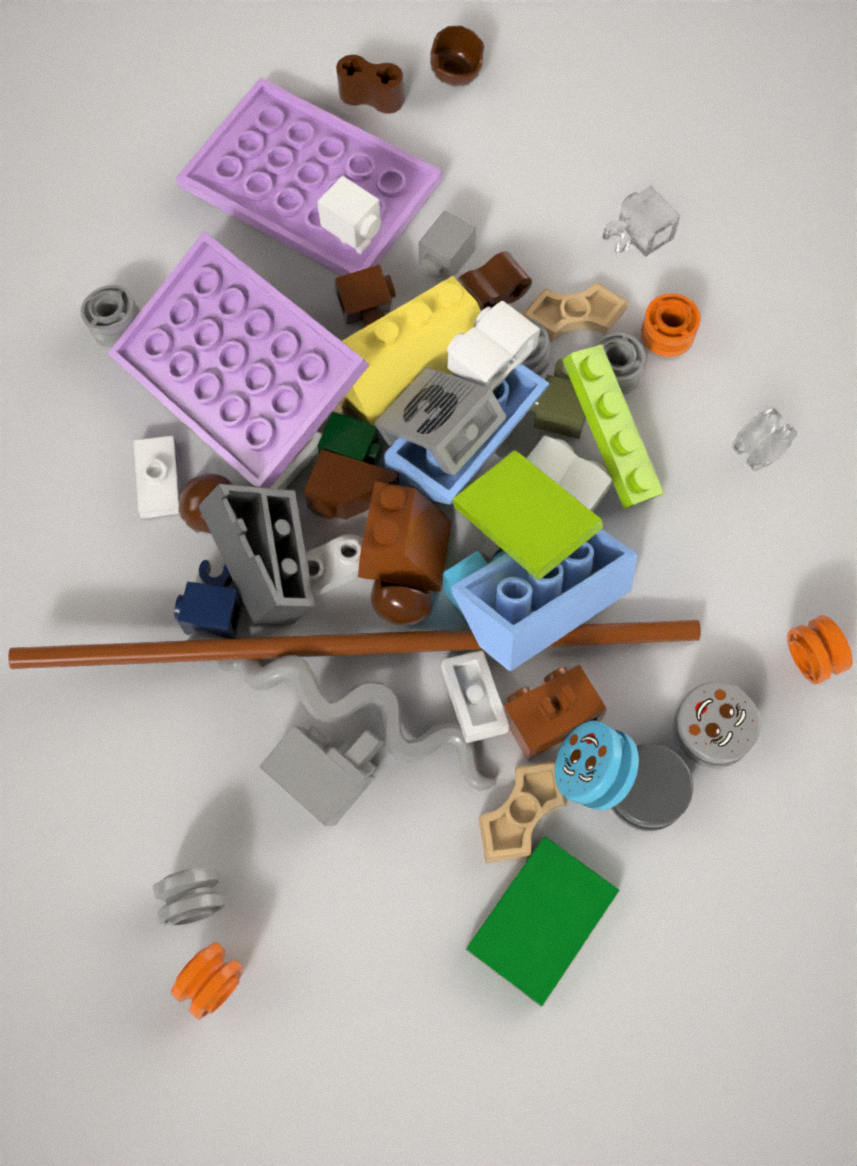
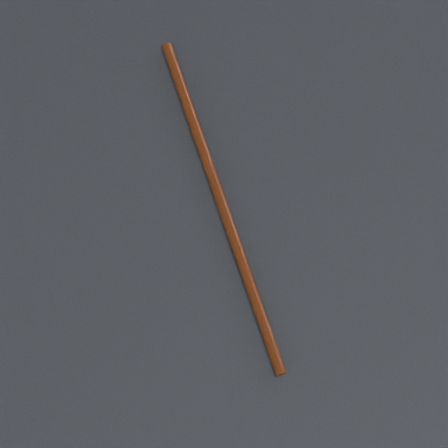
(328, 645)

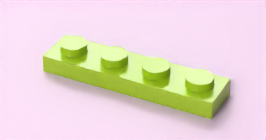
(612, 426)

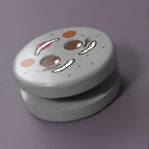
(716, 725)

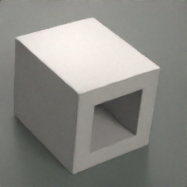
(446, 246)

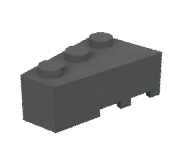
(262, 549)

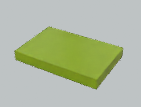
(527, 514)

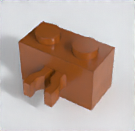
(551, 711)

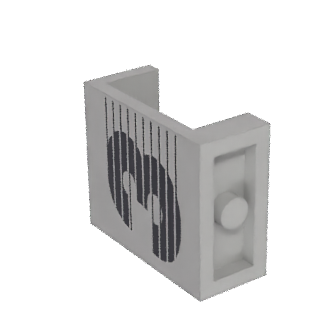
(444, 416)

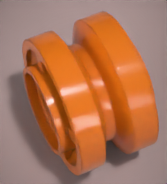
(672, 310)
(819, 649)
(207, 980)

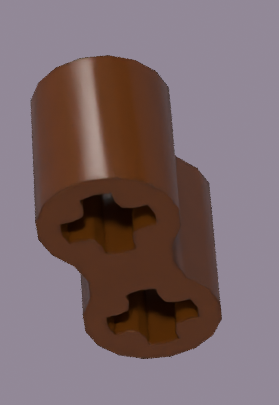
(370, 84)
(496, 281)

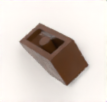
(343, 485)

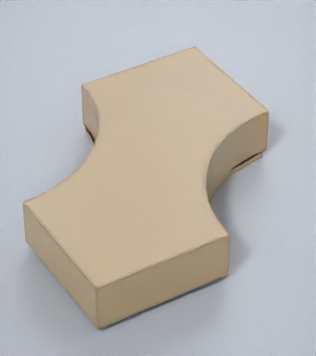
(591, 310)
(509, 829)

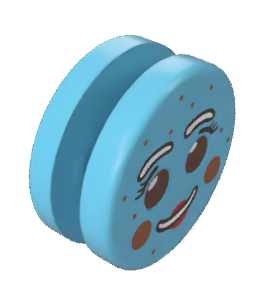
(596, 765)

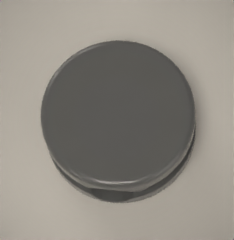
(659, 791)

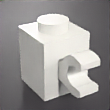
(350, 214)

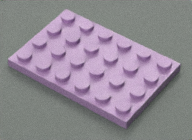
(284, 154)
(237, 361)

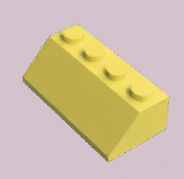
(406, 344)

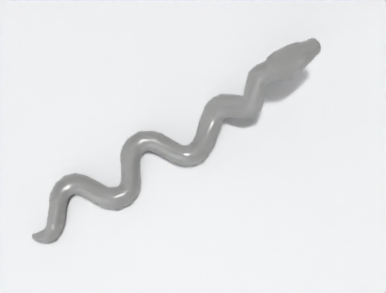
(306, 685)

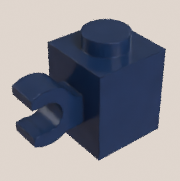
(210, 605)

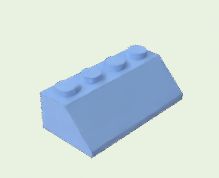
(420, 469)
(521, 616)

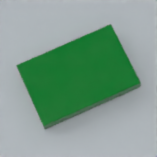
(542, 921)

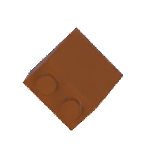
(404, 539)

